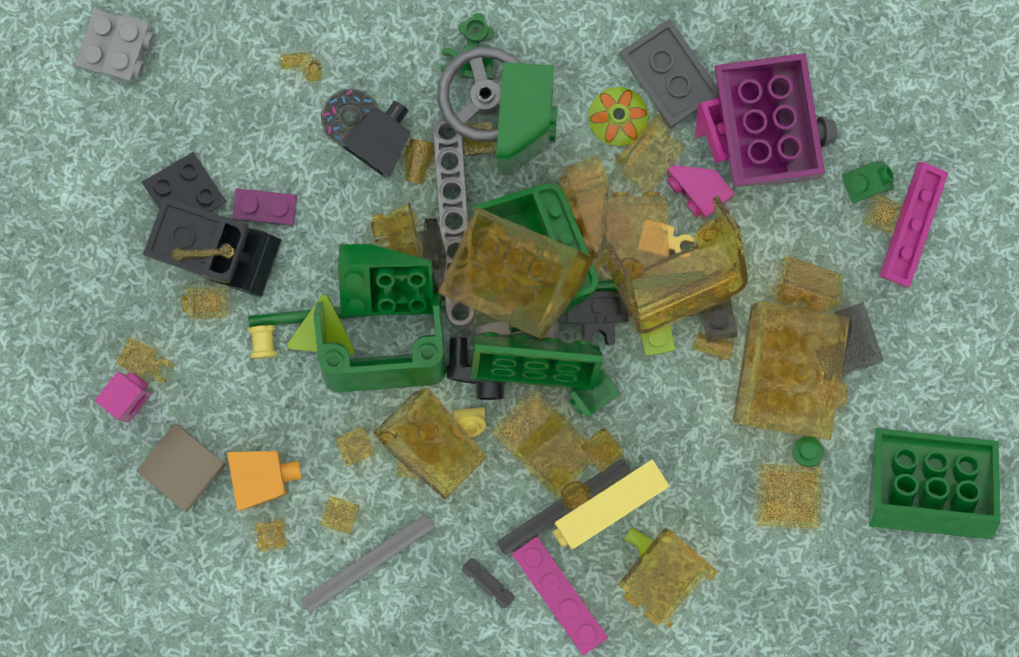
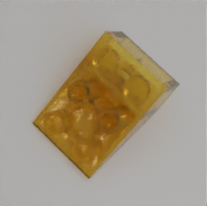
(587, 194)
(807, 284)

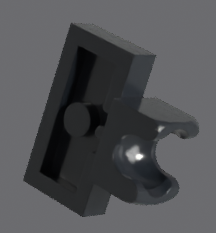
(599, 314)

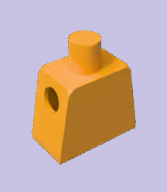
(260, 477)

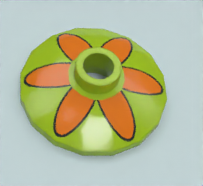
(612, 130)

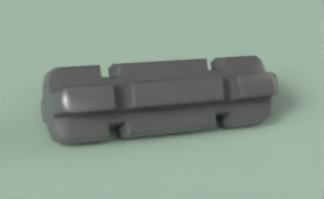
(488, 583)

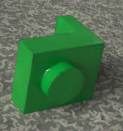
(868, 181)
(592, 400)

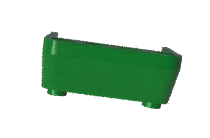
(525, 115)
(549, 214)
(421, 368)

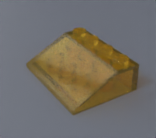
(514, 273)
(790, 371)

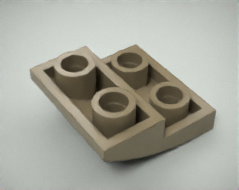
(181, 467)

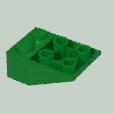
(383, 282)

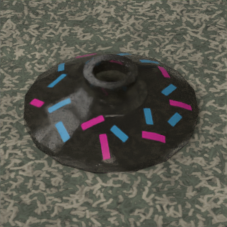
(337, 105)

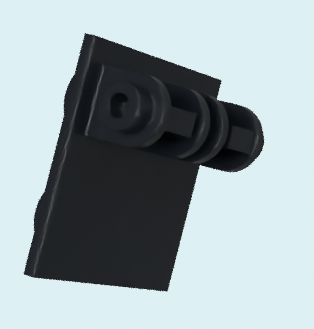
(186, 183)

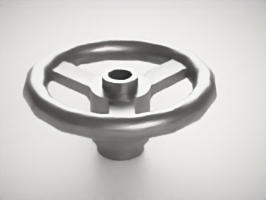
(482, 85)

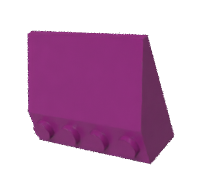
(770, 121)

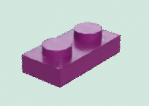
(264, 207)

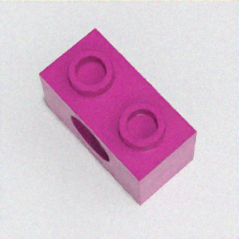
(124, 396)

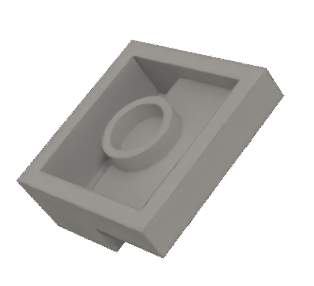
(115, 46)

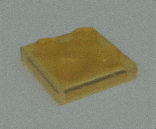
(789, 496)

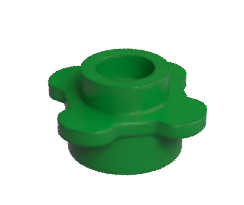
(477, 21)

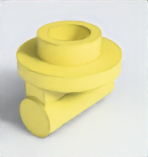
(471, 420)

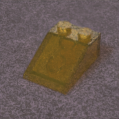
(430, 442)
(543, 442)

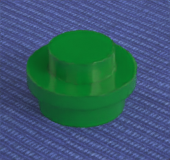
(808, 451)

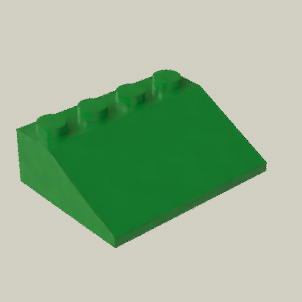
(535, 361)
(935, 484)

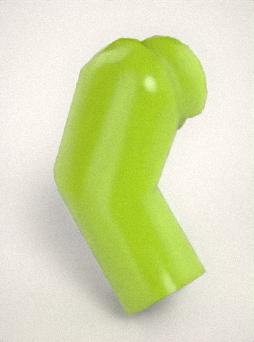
(638, 540)

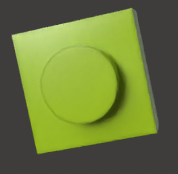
(658, 341)

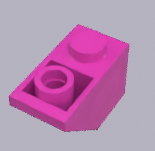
(699, 188)

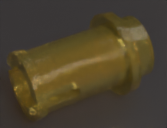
(717, 348)

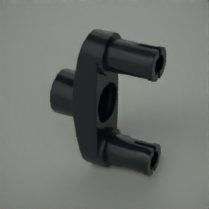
(461, 371)

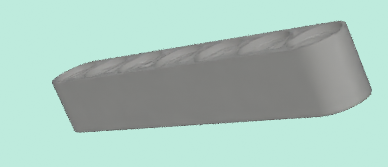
(451, 208)

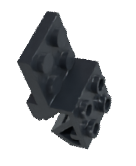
(196, 229)

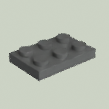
(669, 73)

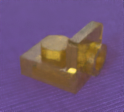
(205, 303)

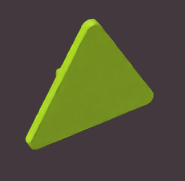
(305, 336)

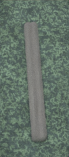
(367, 563)

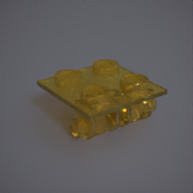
(400, 231)

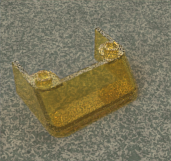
(685, 280)

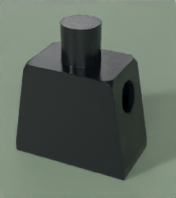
(378, 138)

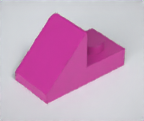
(710, 123)

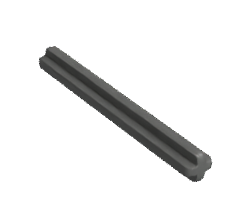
(557, 510)

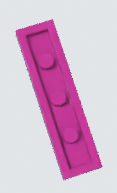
(913, 224)
(559, 596)

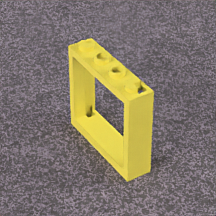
(610, 505)

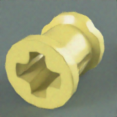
(262, 342)

